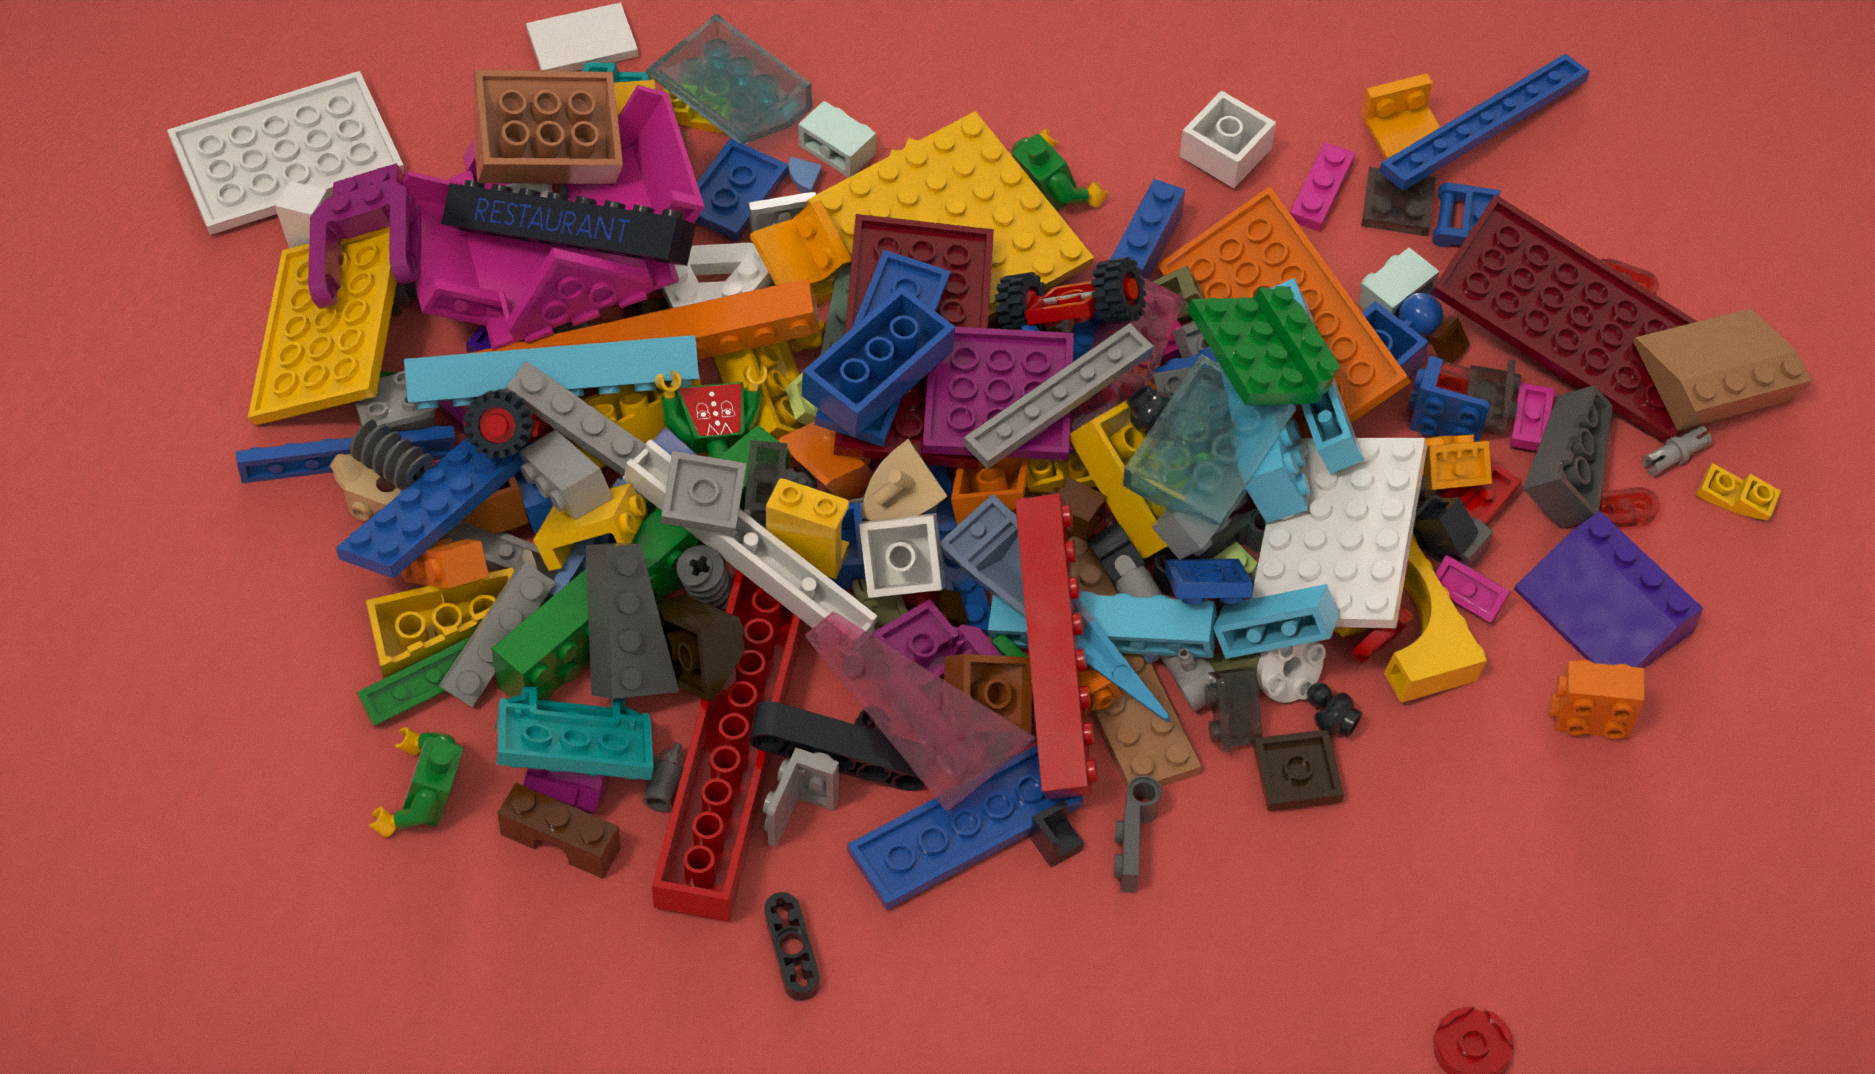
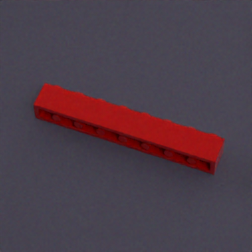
(1054, 647)

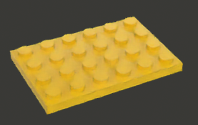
(331, 353)

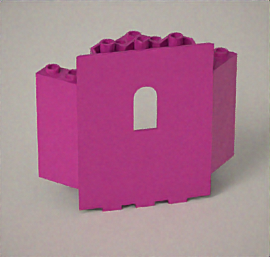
(533, 287)

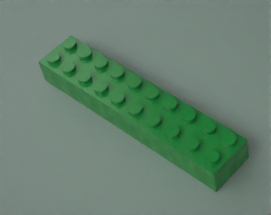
(555, 638)

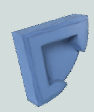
(804, 174)

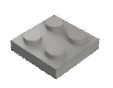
(703, 493)

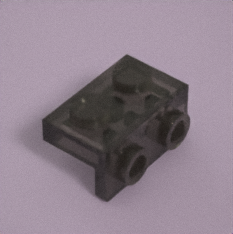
(1496, 388)
(1234, 707)

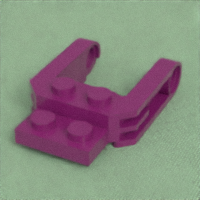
(360, 207)
(928, 637)

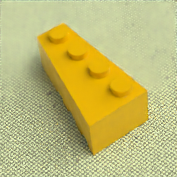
(632, 410)
(429, 619)

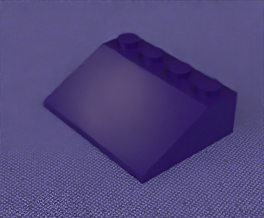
(1609, 597)

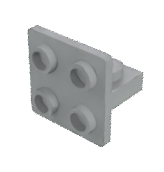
(392, 407)

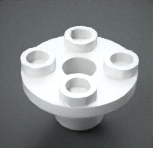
(1290, 671)

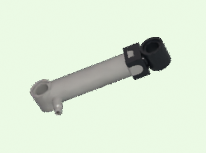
(1132, 577)

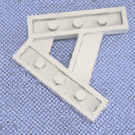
(737, 258)

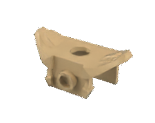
(360, 487)

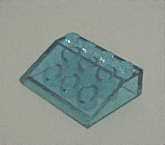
(733, 82)
(1204, 446)

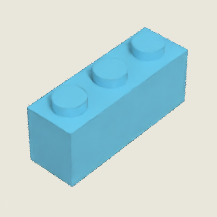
(1276, 621)

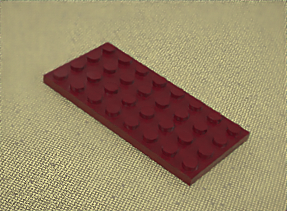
(965, 303)
(1561, 309)

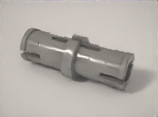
(1676, 450)

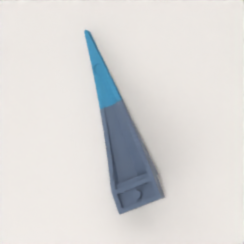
(990, 554)

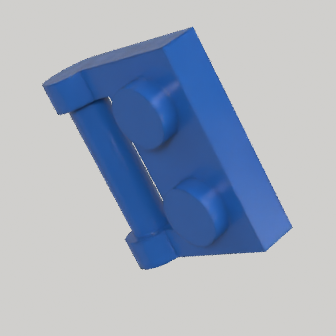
(1475, 202)

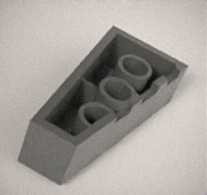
(1572, 457)
(624, 625)

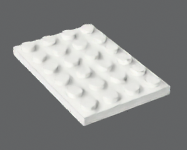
(307, 136)
(1351, 534)

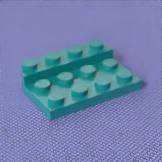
(574, 737)

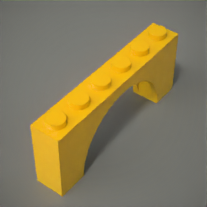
(1445, 651)

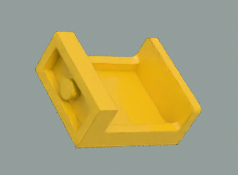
(618, 516)
(809, 524)

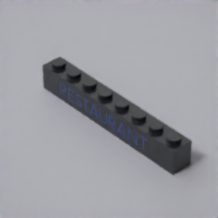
(569, 223)

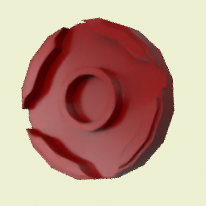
(1380, 637)
(1473, 1042)

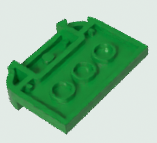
(1267, 347)

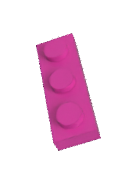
(1322, 186)

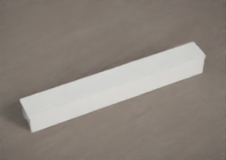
(757, 553)

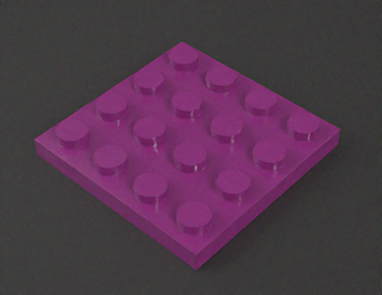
(985, 377)

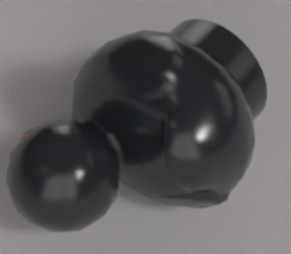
(1146, 407)
(1338, 711)

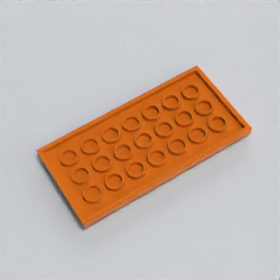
(1266, 248)

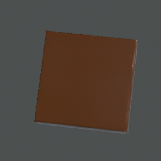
(1449, 340)

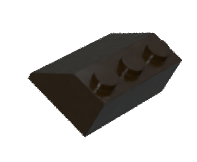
(701, 644)

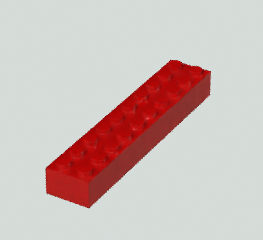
(722, 769)

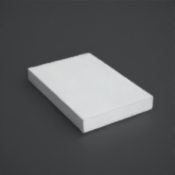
(582, 37)

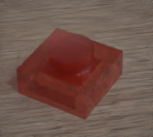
(1453, 377)

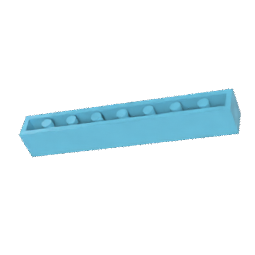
(572, 366)

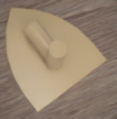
(901, 486)

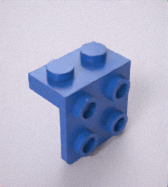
(1441, 410)

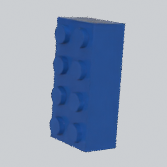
(877, 361)

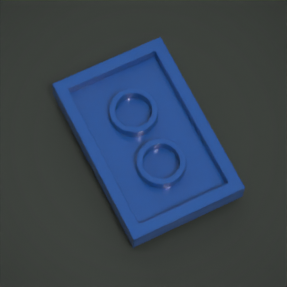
(732, 181)
(1208, 578)

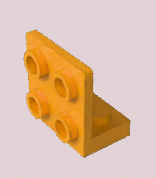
(1399, 113)
(802, 247)
(1456, 462)

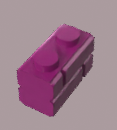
(572, 788)

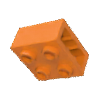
(1597, 699)

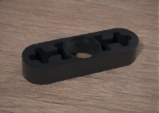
(787, 962)

